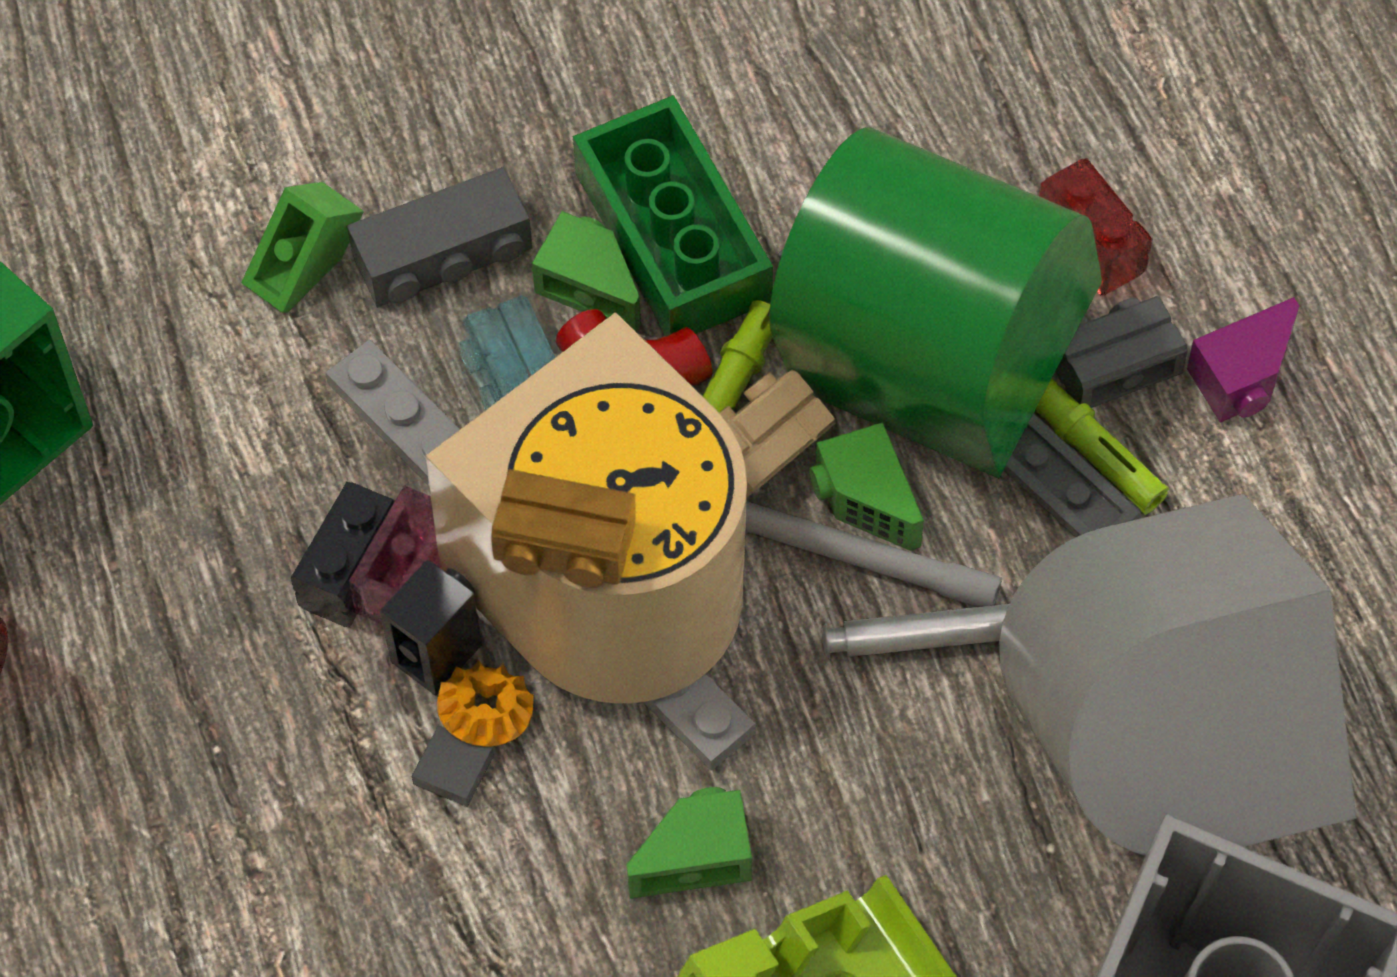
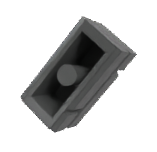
(1122, 352)

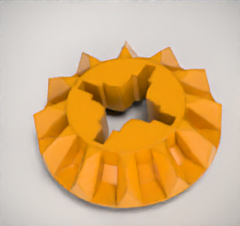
(483, 724)

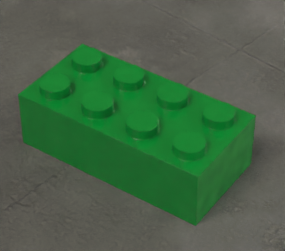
(672, 218)

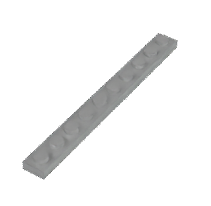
(414, 427)

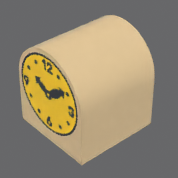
(625, 423)

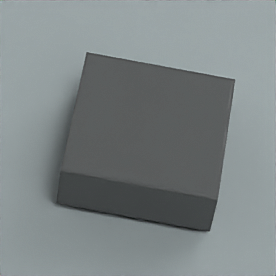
(452, 767)

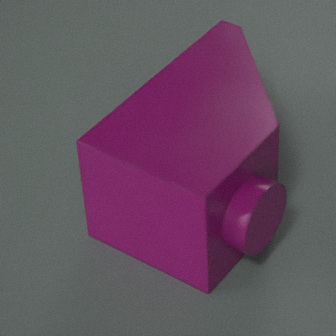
(1243, 360)

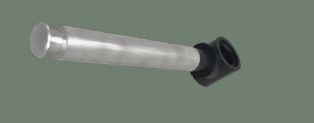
(916, 631)

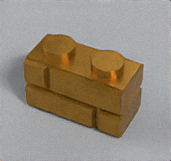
(563, 528)

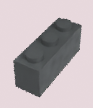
(440, 237)

